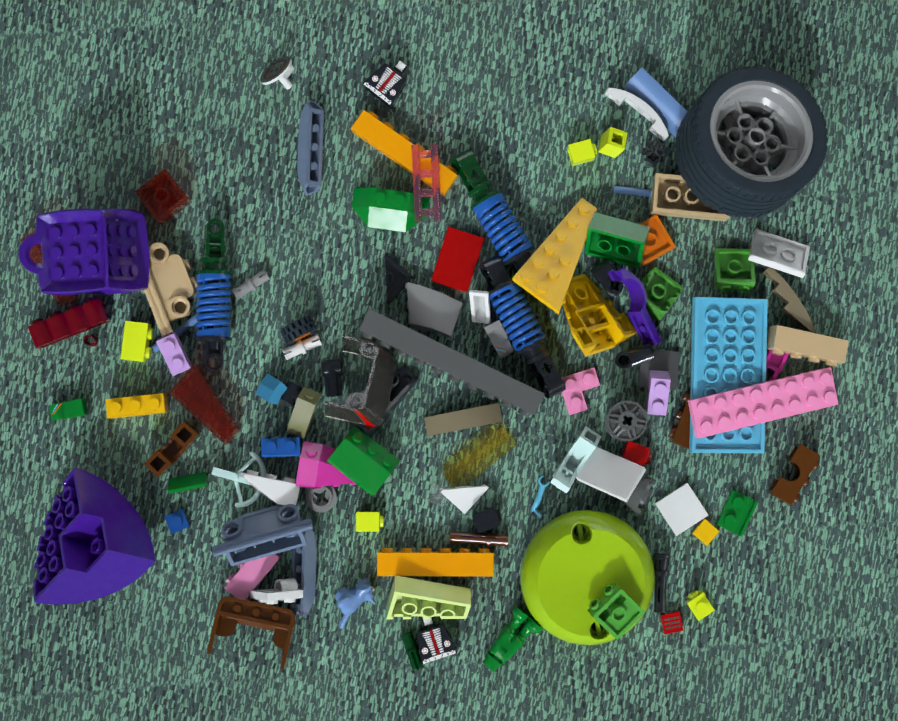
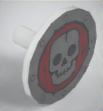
(279, 70)

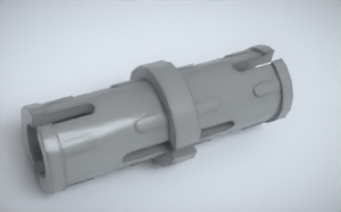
(250, 284)

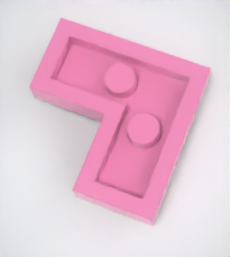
(575, 385)

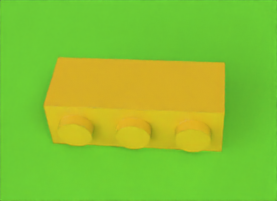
(137, 406)

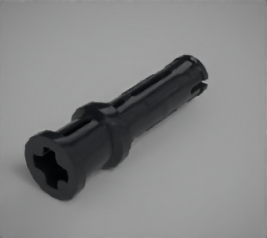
(661, 572)

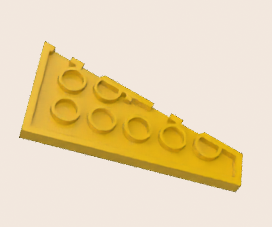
(553, 264)

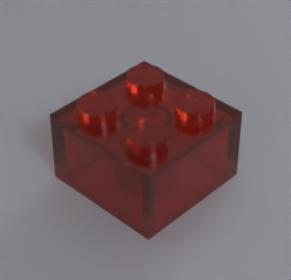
(163, 196)

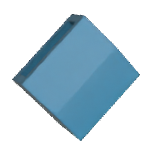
(271, 389)

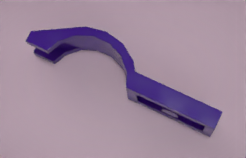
(637, 310)

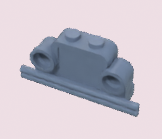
(262, 534)

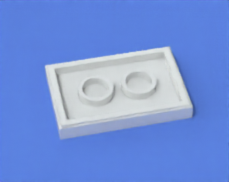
(779, 253)
(611, 474)

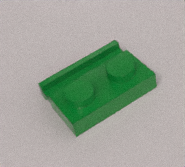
(736, 513)

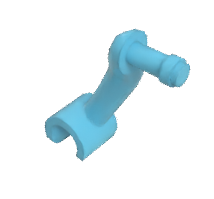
(539, 497)

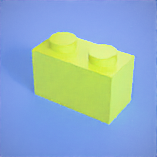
(136, 341)

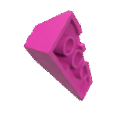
(315, 470)

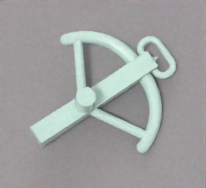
(236, 478)

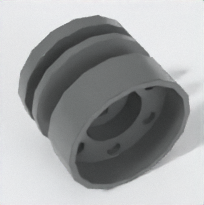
(614, 418)

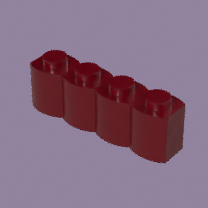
(70, 323)

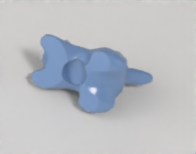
(350, 600)

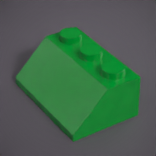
(616, 240)
(363, 461)

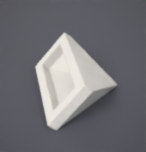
(480, 306)

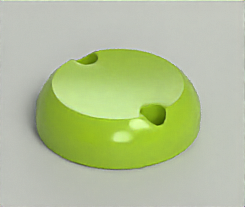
(569, 571)

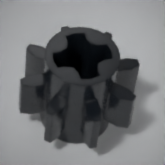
(654, 152)

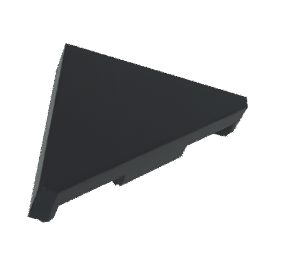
(396, 278)

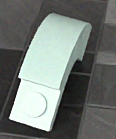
(575, 459)

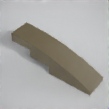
(793, 307)

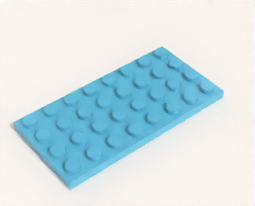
(725, 356)

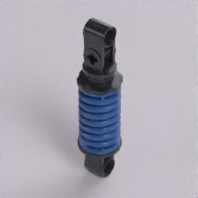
(519, 324)

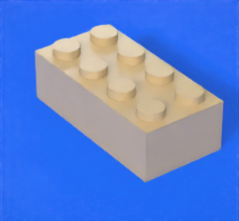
(674, 199)

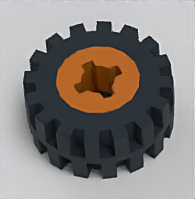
(298, 329)

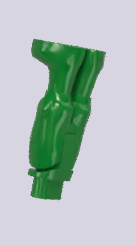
(508, 642)

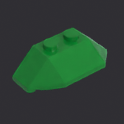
(386, 208)

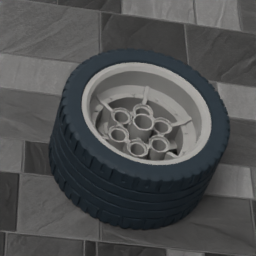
(710, 157)

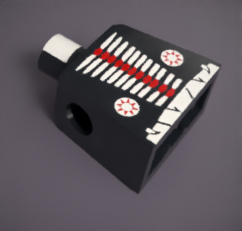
(387, 83)
(434, 641)

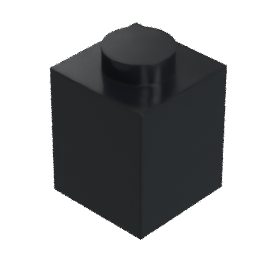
(487, 519)

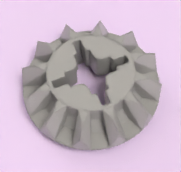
(322, 506)

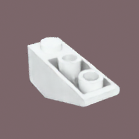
(276, 490)

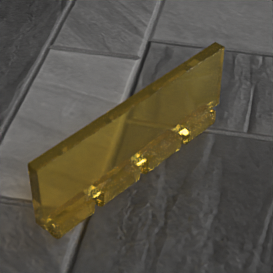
(482, 457)

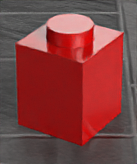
(636, 453)

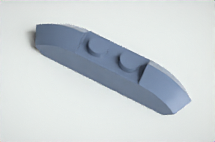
(310, 147)
(304, 572)

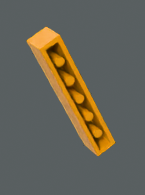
(398, 148)
(435, 562)

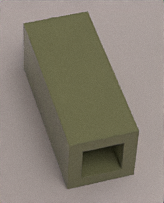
(303, 412)

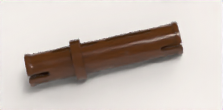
(479, 538)

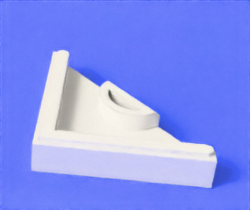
(464, 496)

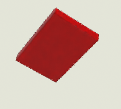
(457, 259)

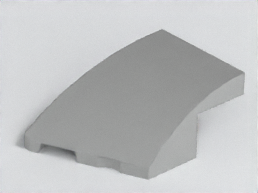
(431, 310)

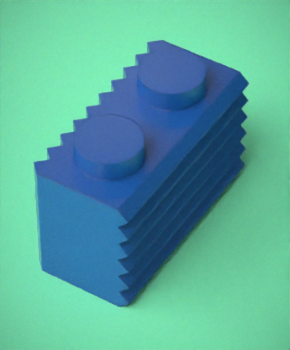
(281, 446)

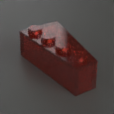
(202, 401)

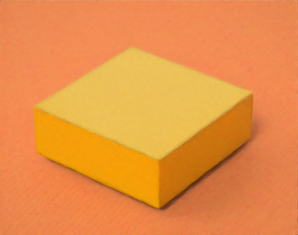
(705, 532)

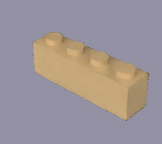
(807, 344)

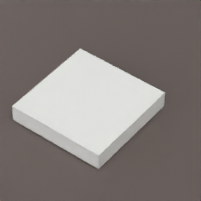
(681, 509)

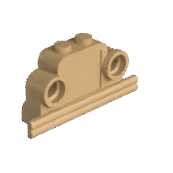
(169, 287)

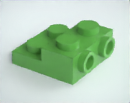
(733, 270)
(615, 610)

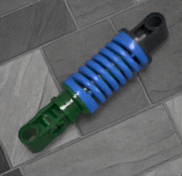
(491, 212)
(211, 296)

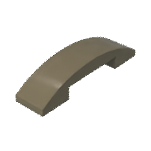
(463, 419)

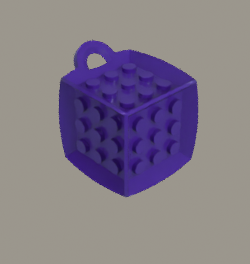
(89, 251)

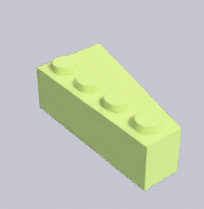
(427, 599)

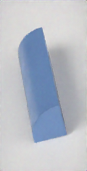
(652, 93)

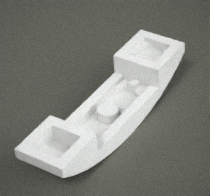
(619, 96)

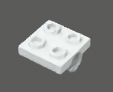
(284, 590)

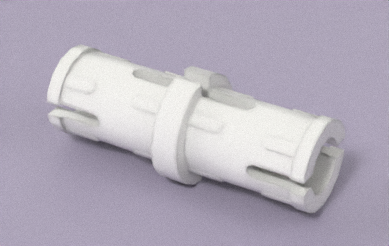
(302, 347)

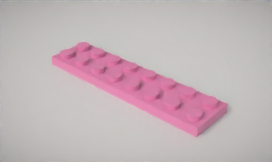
(762, 402)

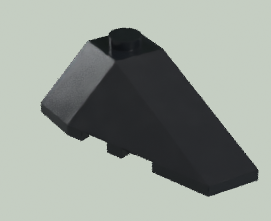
(402, 384)

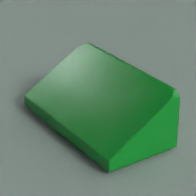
(187, 482)

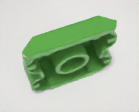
(660, 292)

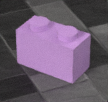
(174, 353)
(657, 392)

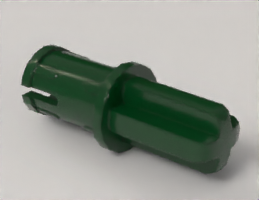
(412, 650)

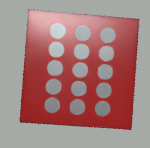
(671, 622)

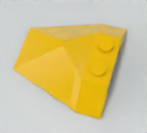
(593, 318)

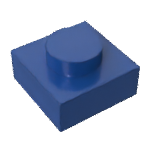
(177, 521)

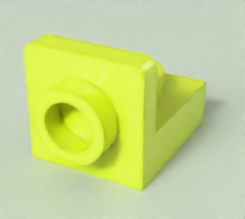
(699, 604)

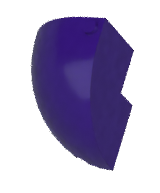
(90, 543)

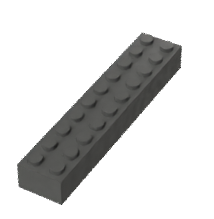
(451, 362)

